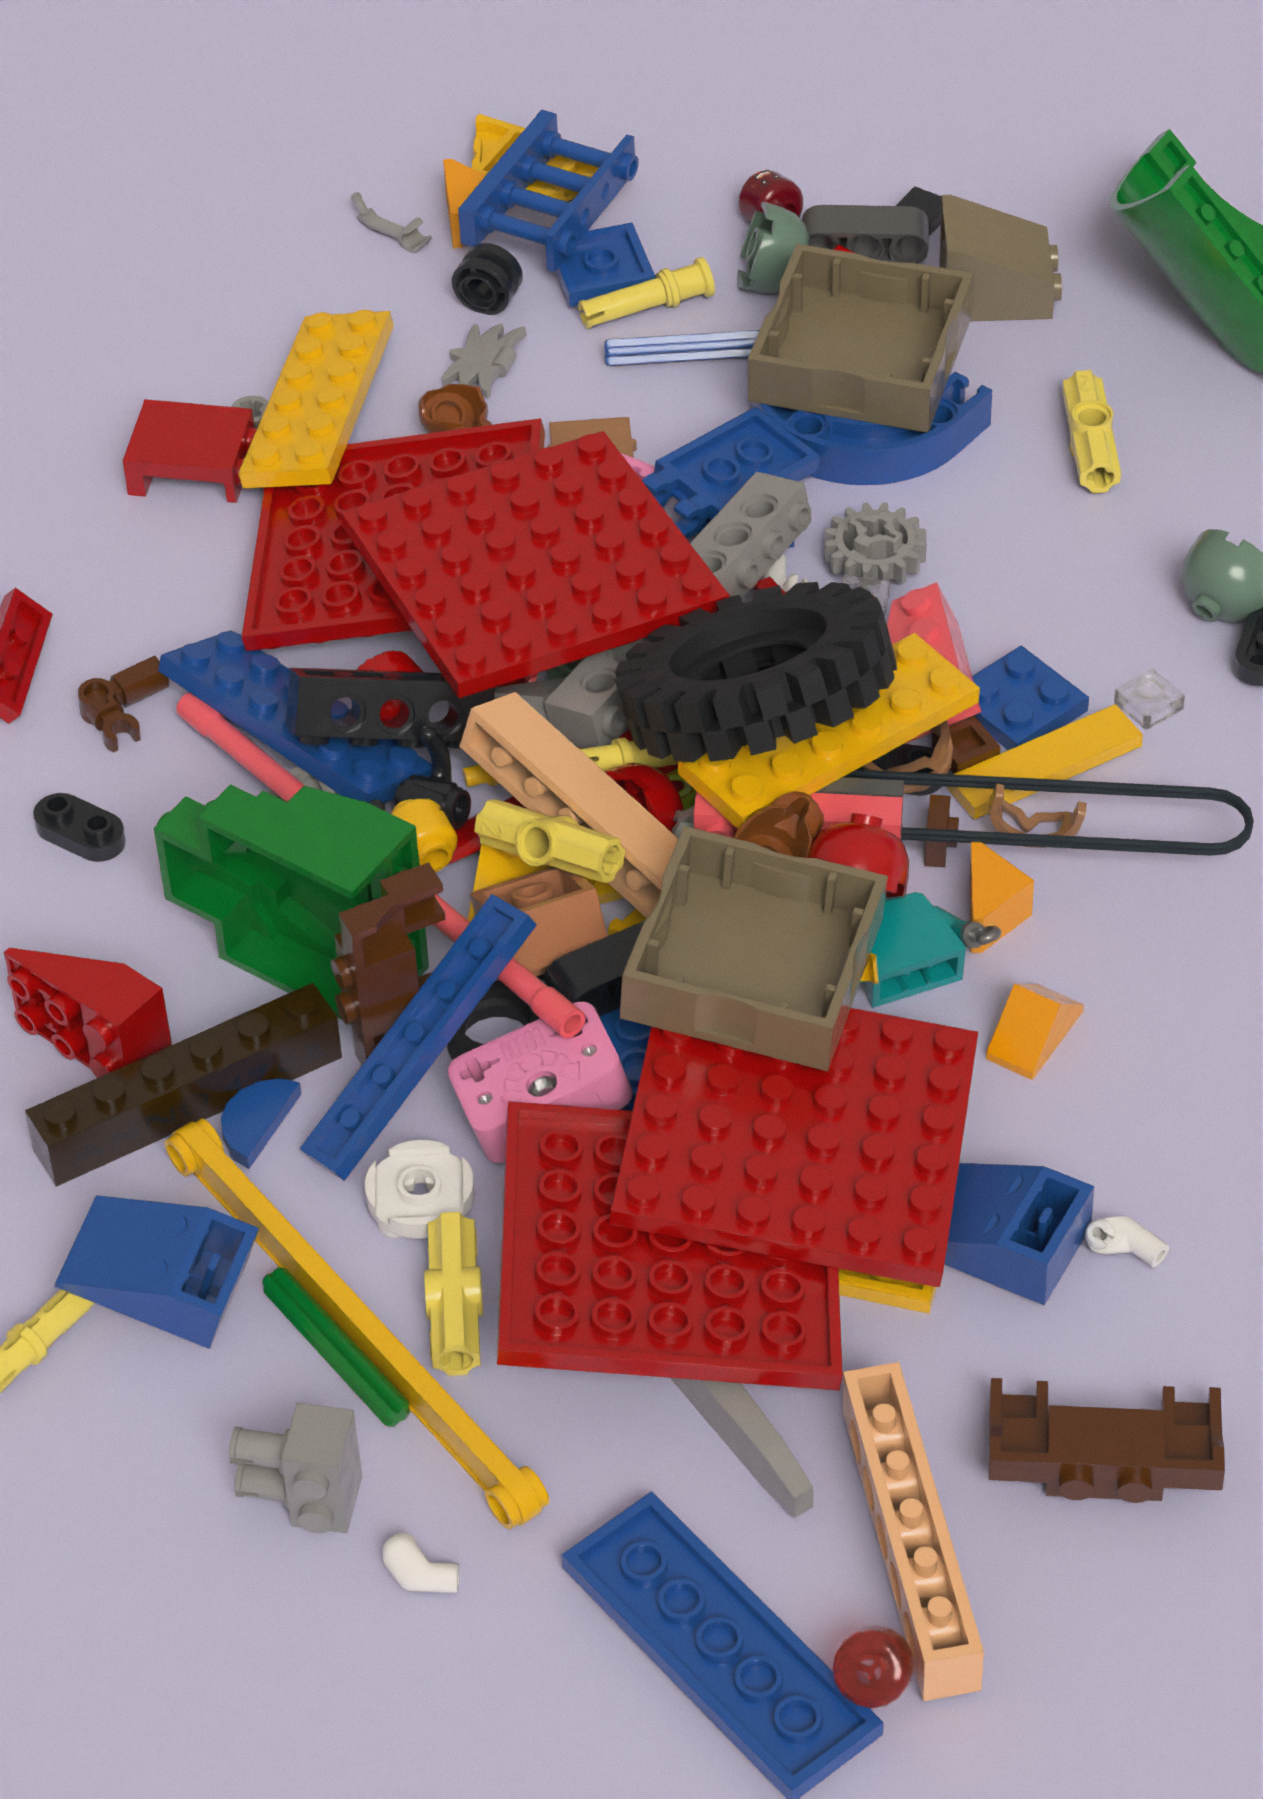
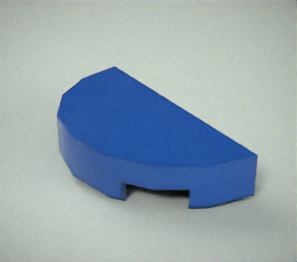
(255, 1116)

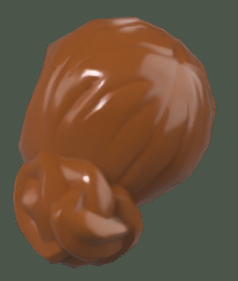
(453, 408)
(785, 825)

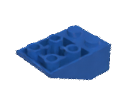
(1017, 1226)
(159, 1263)

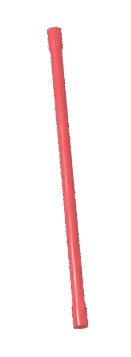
(543, 1000)

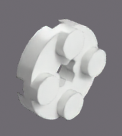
(413, 1163)

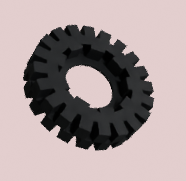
(701, 684)

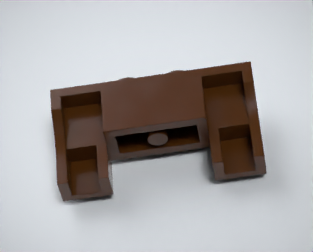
(377, 958)
(1106, 1449)

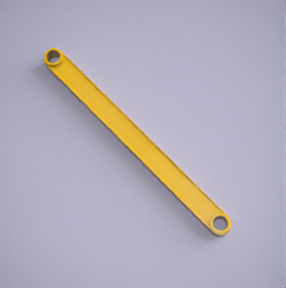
(510, 1492)

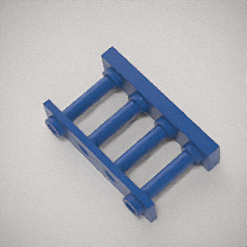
(526, 163)

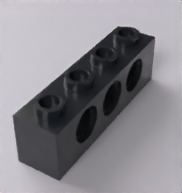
(316, 690)

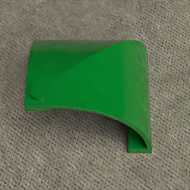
(1198, 244)

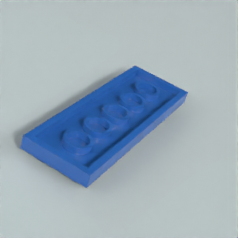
(254, 694)
(721, 1646)

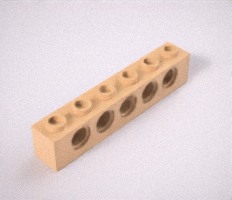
(912, 1532)

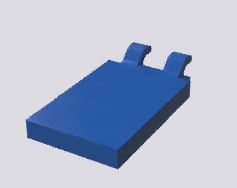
(719, 463)

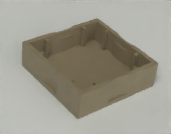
(861, 338)
(754, 948)

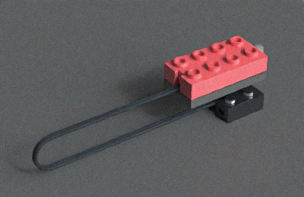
(883, 791)

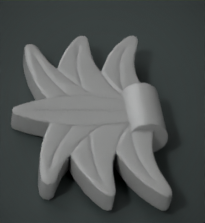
(484, 357)

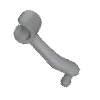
(408, 236)

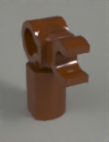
(103, 699)

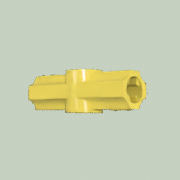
(1091, 431)
(550, 840)
(453, 1294)

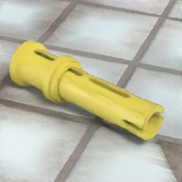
(666, 289)

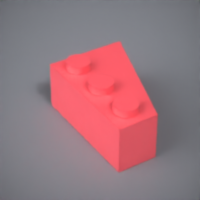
(931, 618)

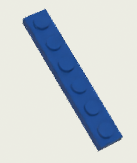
(418, 1037)

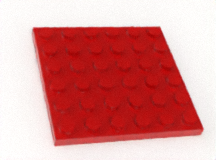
(531, 562)
(305, 567)
(804, 1159)
(638, 1299)

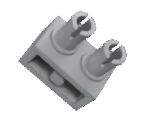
(307, 1467)

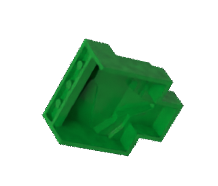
(280, 876)

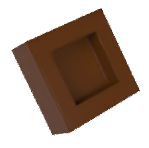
(970, 744)
(939, 818)

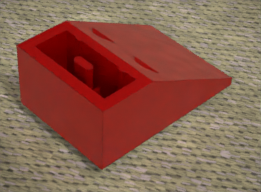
(88, 1008)

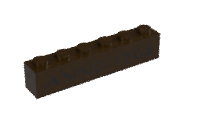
(182, 1084)

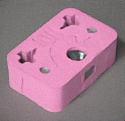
(538, 1068)

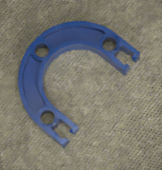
(883, 454)

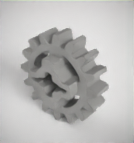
(872, 545)

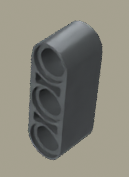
(872, 231)

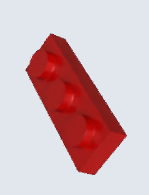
(21, 641)

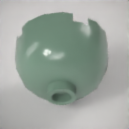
(769, 247)
(1223, 577)

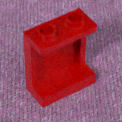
(188, 444)

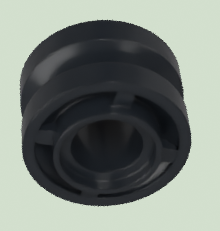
(487, 278)

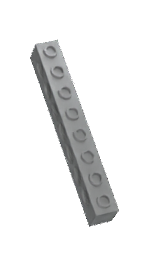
(737, 549)

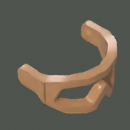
(939, 762)
(1070, 820)

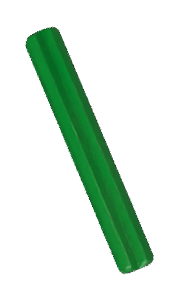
(336, 1347)

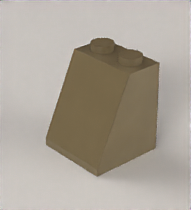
(1008, 260)

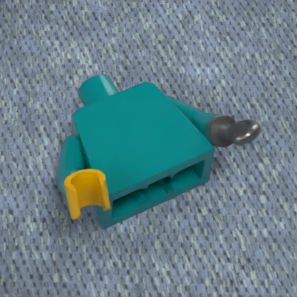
(919, 949)

